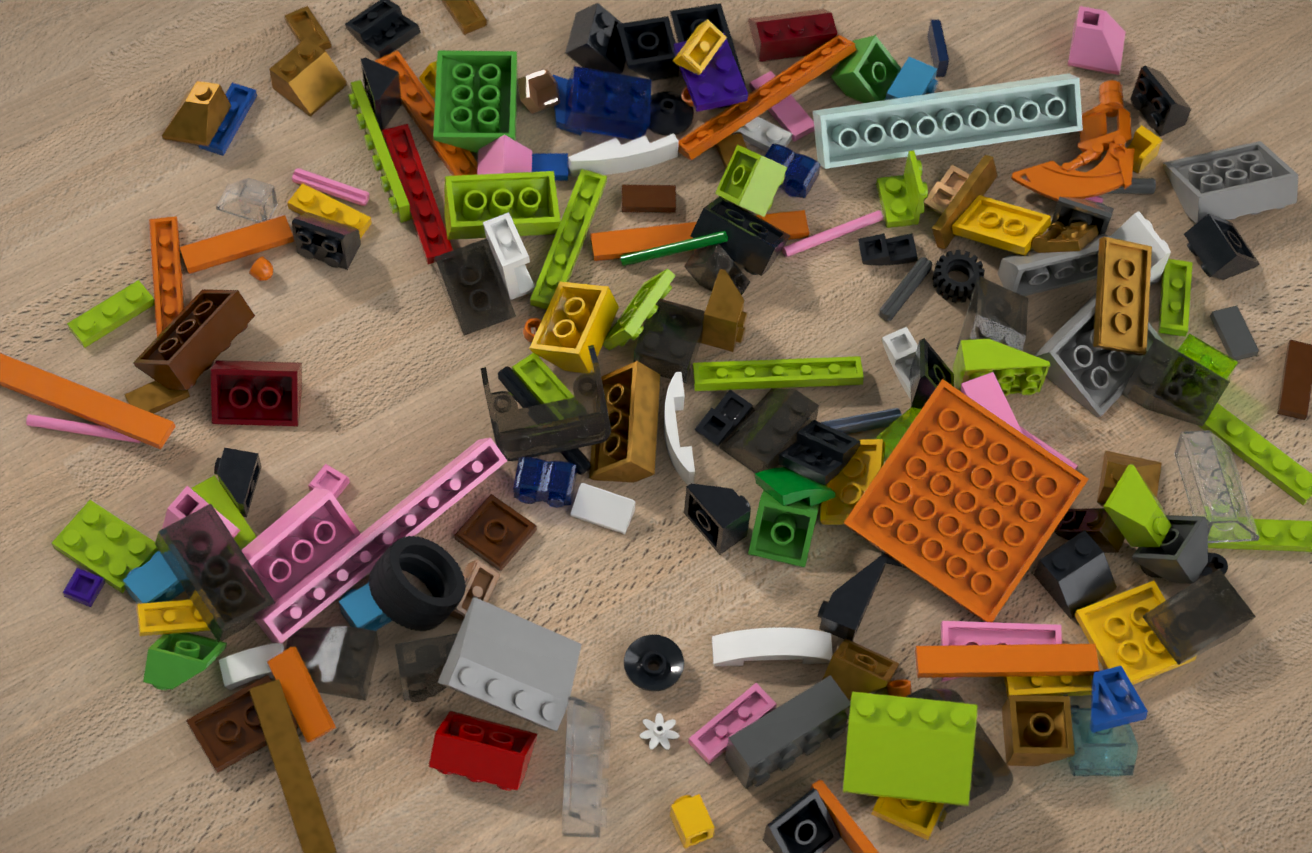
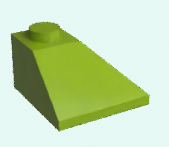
(1137, 511)

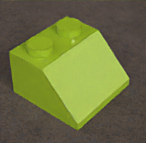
(751, 180)

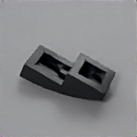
(890, 251)
(724, 418)

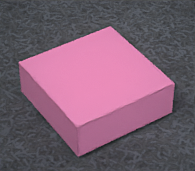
(330, 480)

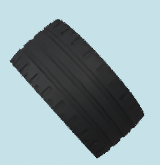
(401, 599)

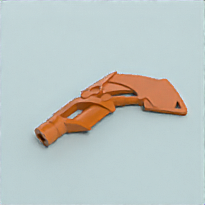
(1110, 174)

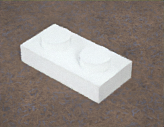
(763, 133)

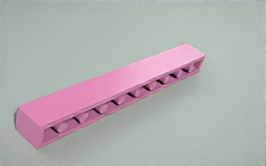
(362, 553)

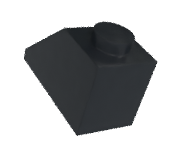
(238, 475)

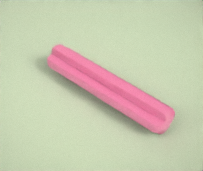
(331, 187)

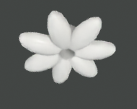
(656, 735)

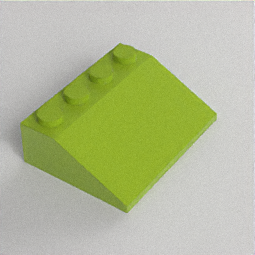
(910, 748)

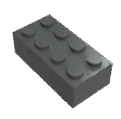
(788, 733)

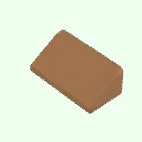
(479, 583)

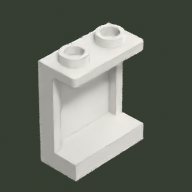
(509, 255)

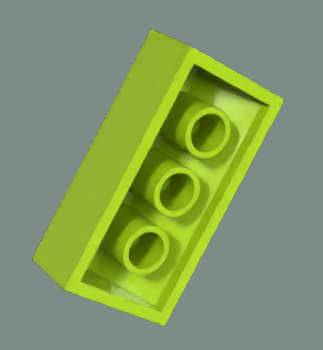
(478, 198)

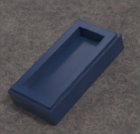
(938, 47)

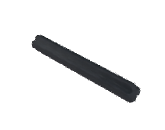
(527, 399)

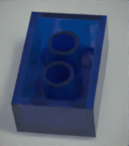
(608, 103)

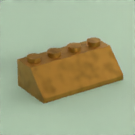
(633, 417)

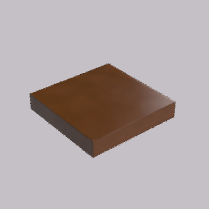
(495, 532)

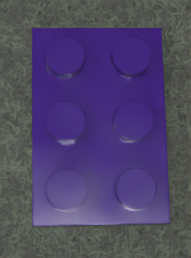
(718, 83)

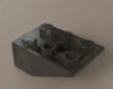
(1175, 385)

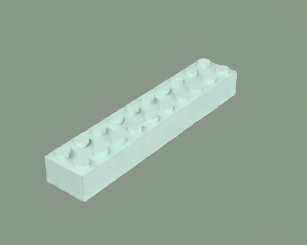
(947, 120)

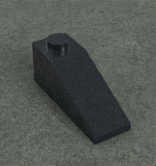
(850, 601)

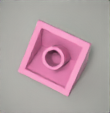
(504, 156)

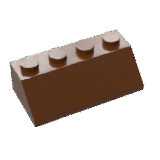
(195, 338)

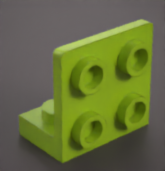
(903, 194)

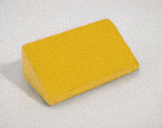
(700, 47)

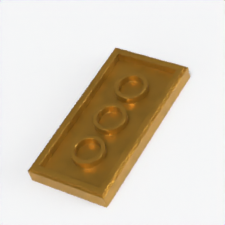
(1122, 296)

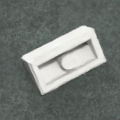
(603, 508)

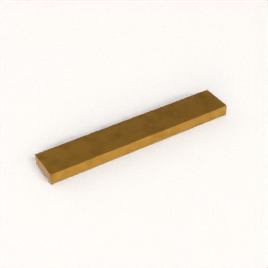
(292, 768)

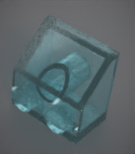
(1102, 752)

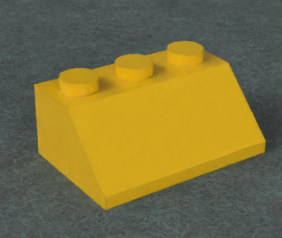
(573, 321)

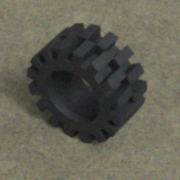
(957, 263)

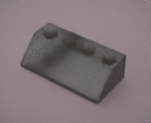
(214, 572)

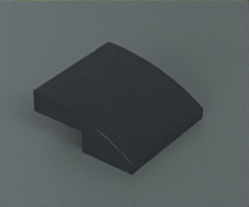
(382, 28)
(819, 452)

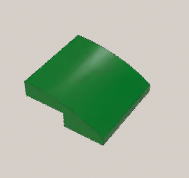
(789, 486)

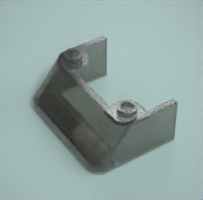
(551, 425)
(990, 773)

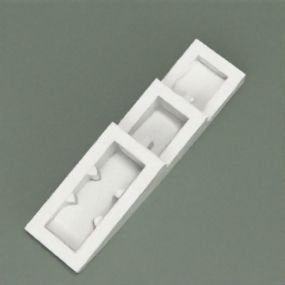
(617, 158)

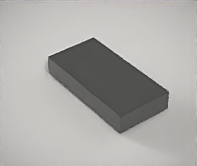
(1234, 333)

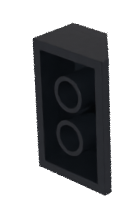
(750, 239)

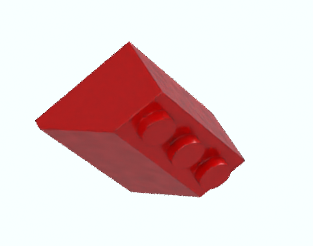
(482, 750)

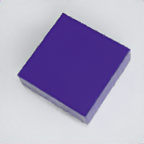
(84, 587)

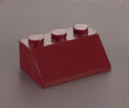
(791, 34)
(256, 393)

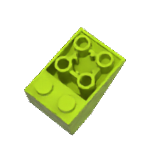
(1013, 368)

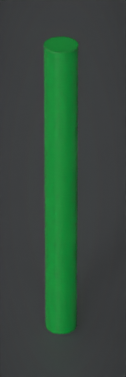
(674, 248)

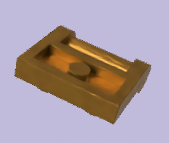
(1065, 238)

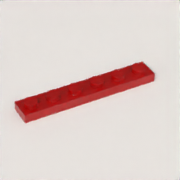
(416, 186)

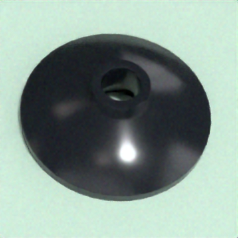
(670, 120)
(658, 651)

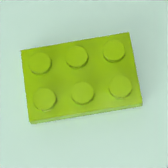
(640, 308)
(104, 545)

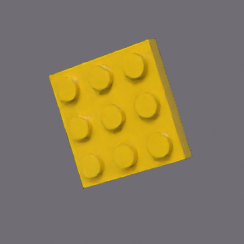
(1124, 635)

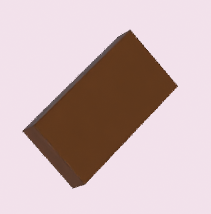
(649, 198)

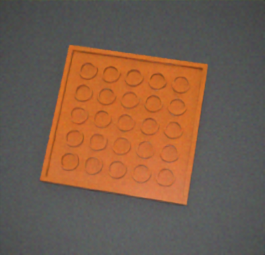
(965, 502)

